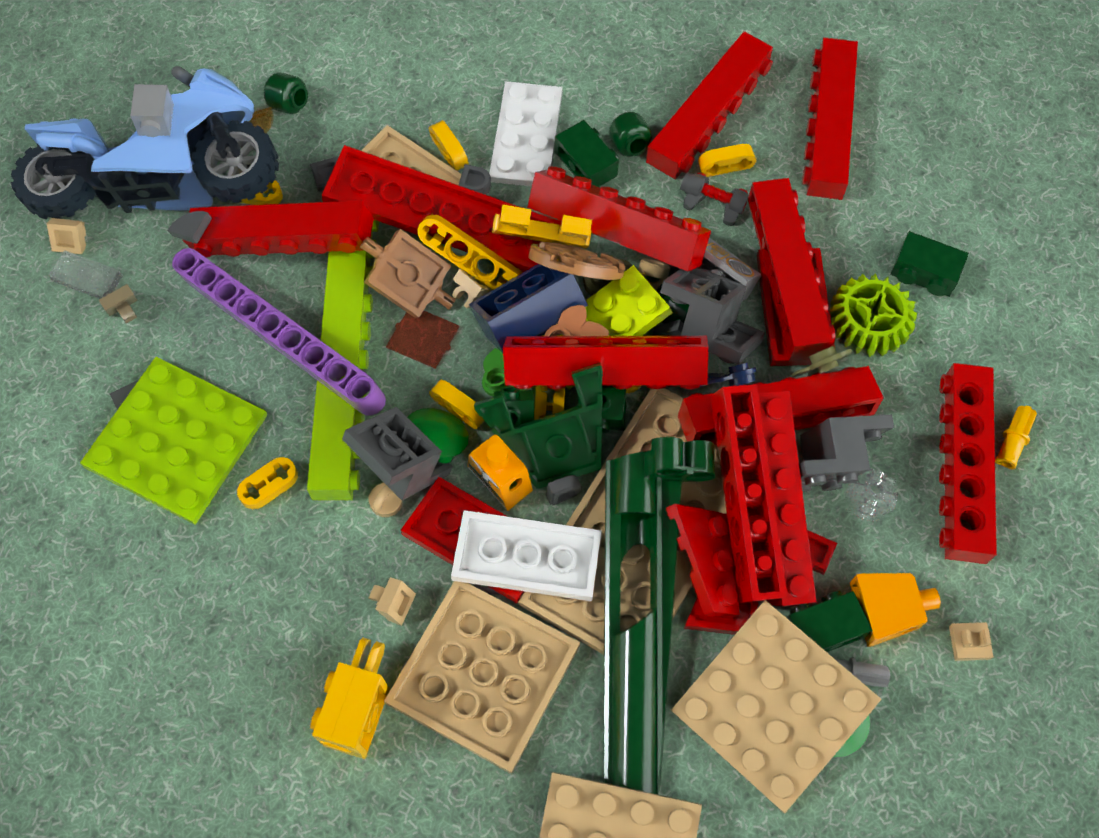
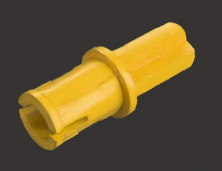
(1016, 437)

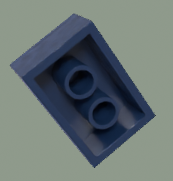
(526, 304)

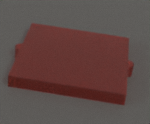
(423, 338)

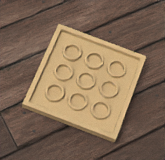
(483, 674)
(775, 706)
(603, 810)

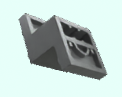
(713, 312)
(837, 450)
(397, 452)

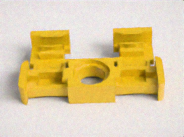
(517, 222)

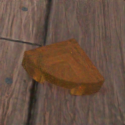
(263, 118)

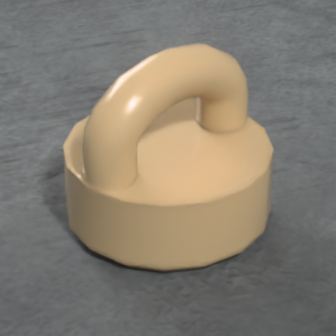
(654, 269)
(384, 501)

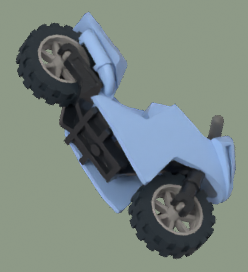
(156, 171)

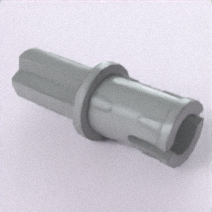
(867, 673)

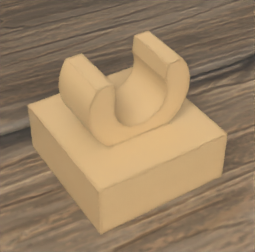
(67, 235)
(469, 284)
(393, 600)
(971, 641)

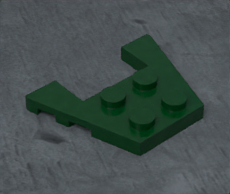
(557, 443)

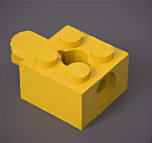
(352, 702)

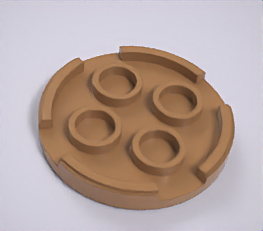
(577, 261)

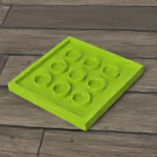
(174, 440)

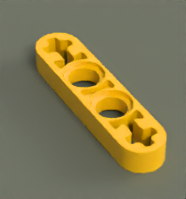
(476, 251)

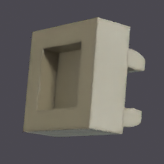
(120, 302)

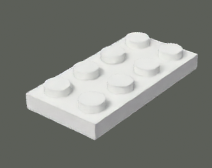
(525, 132)
(526, 555)

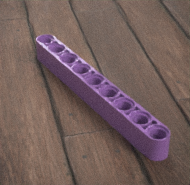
(280, 332)

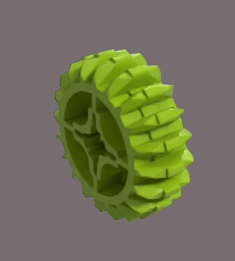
(851, 305)

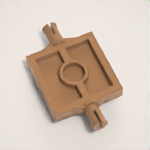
(407, 273)

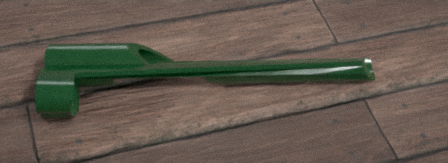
(638, 658)

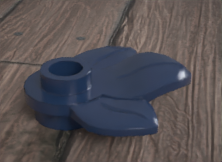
(738, 375)

